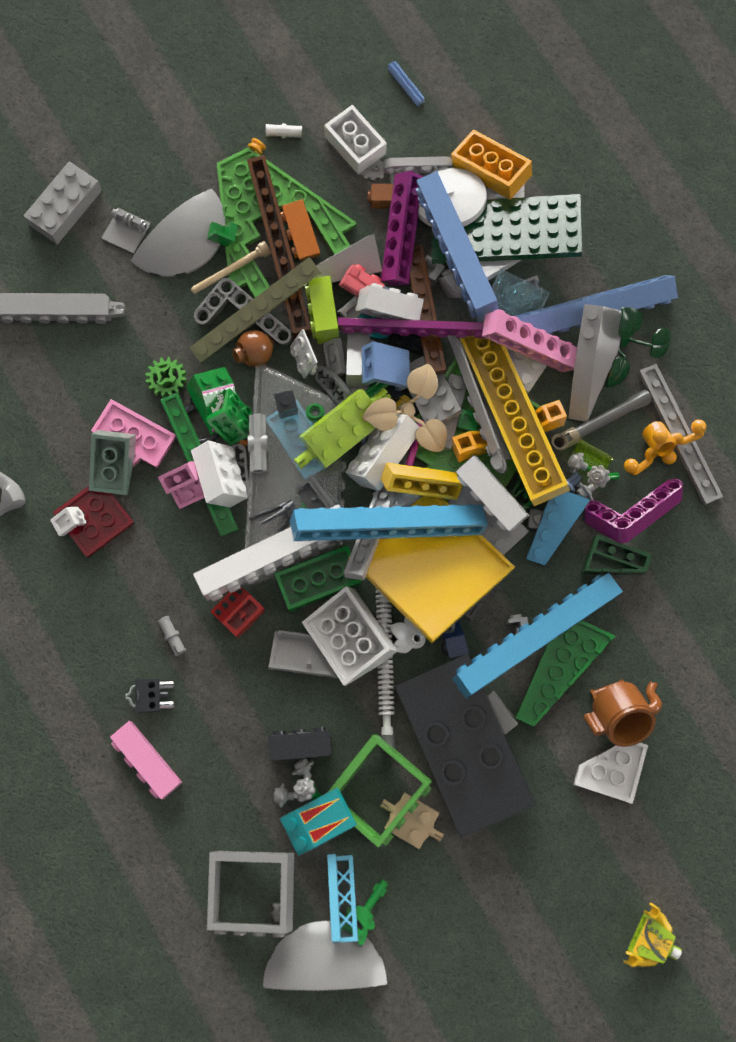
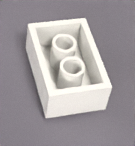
(355, 139)
(389, 303)
(219, 474)

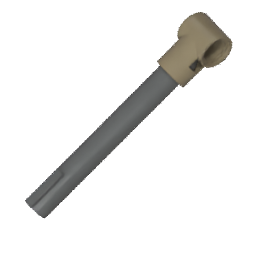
(573, 435)

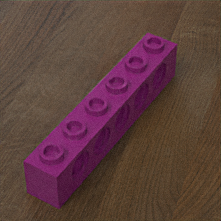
(401, 230)

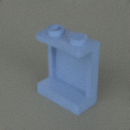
(385, 365)

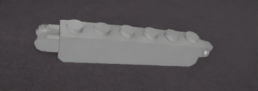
(58, 307)

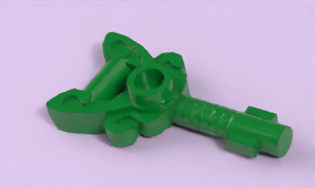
(363, 913)

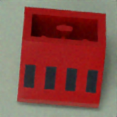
(238, 611)

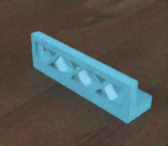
(334, 899)

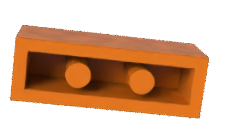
(300, 230)

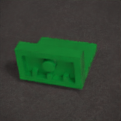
(232, 419)

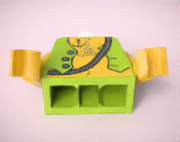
(652, 940)

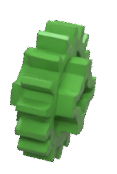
(163, 369)

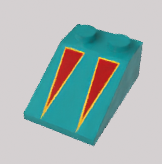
(318, 821)

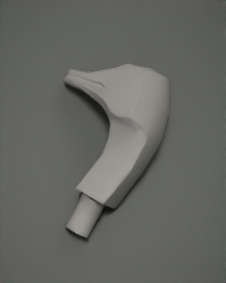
(12, 495)

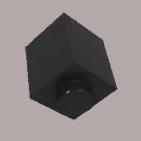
(286, 404)

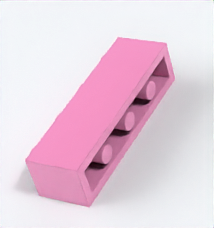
(146, 760)

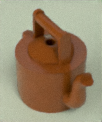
(623, 712)

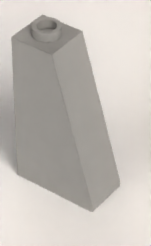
(361, 253)

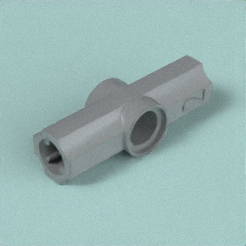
(258, 443)

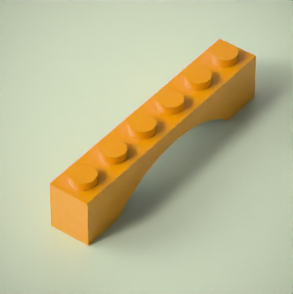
(472, 444)

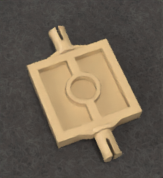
(417, 825)

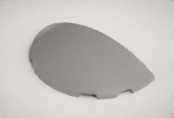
(181, 239)
(313, 962)

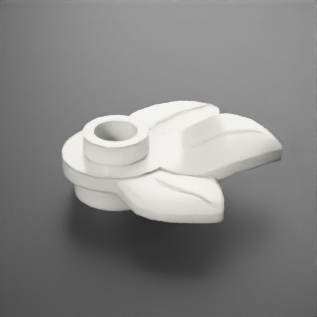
(405, 636)

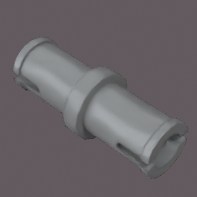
(171, 635)

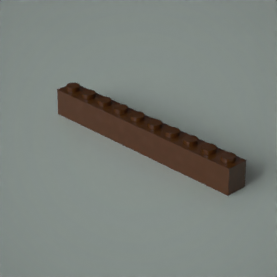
(277, 240)

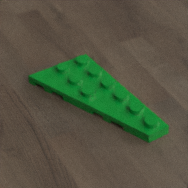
(559, 668)

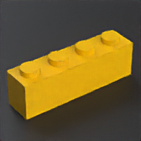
(421, 481)

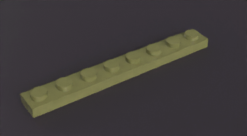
(255, 310)

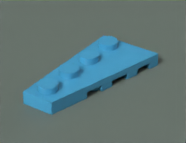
(554, 524)

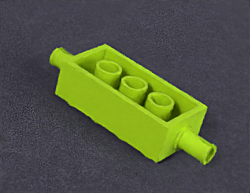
(338, 430)

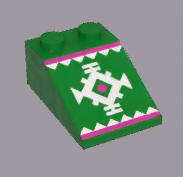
(209, 391)

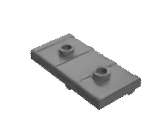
(298, 654)

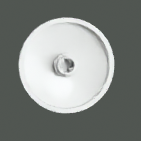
(465, 192)

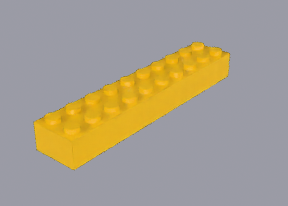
(516, 419)

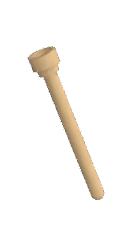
(261, 250)

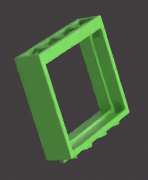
(410, 806)

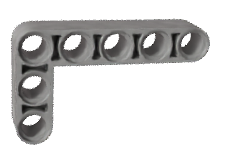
(232, 296)

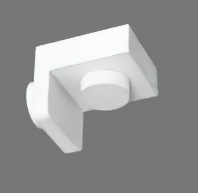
(68, 520)

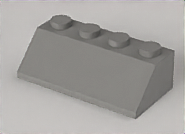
(490, 269)

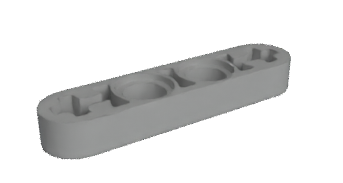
(417, 164)

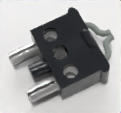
(142, 693)

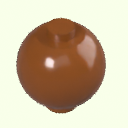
(253, 348)

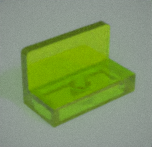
(592, 455)

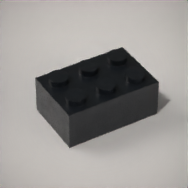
(299, 744)

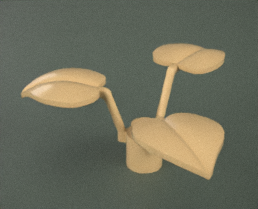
(383, 412)

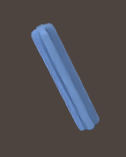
(406, 83)

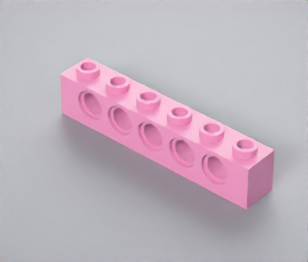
(529, 341)

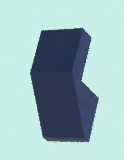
(455, 642)

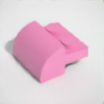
(183, 484)

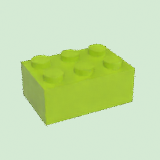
(322, 309)

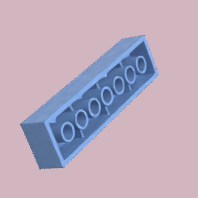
(456, 246)

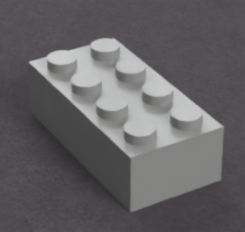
(63, 202)

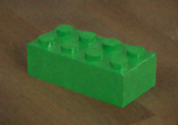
(315, 579)

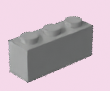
(354, 358)

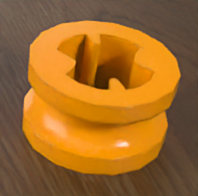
(257, 146)

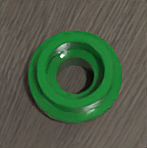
(314, 407)

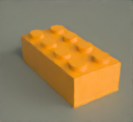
(493, 163)

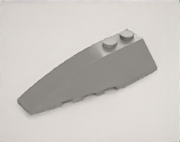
(594, 358)

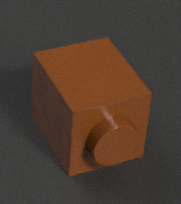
(380, 195)

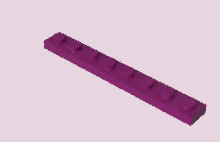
(408, 327)

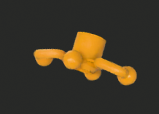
(663, 444)

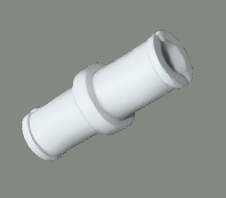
(283, 131)

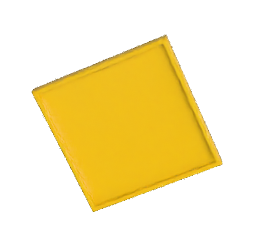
(436, 577)

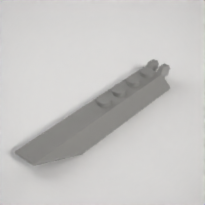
(483, 414)

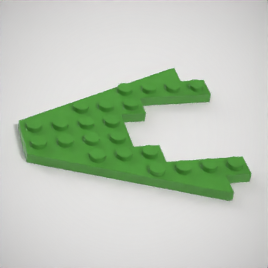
(242, 209)

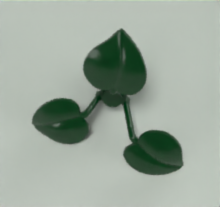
(631, 322)

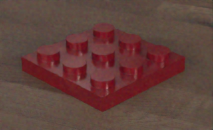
(103, 518)

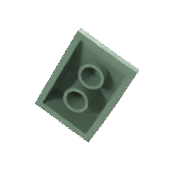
(111, 461)

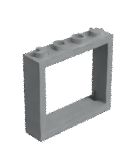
(286, 901)

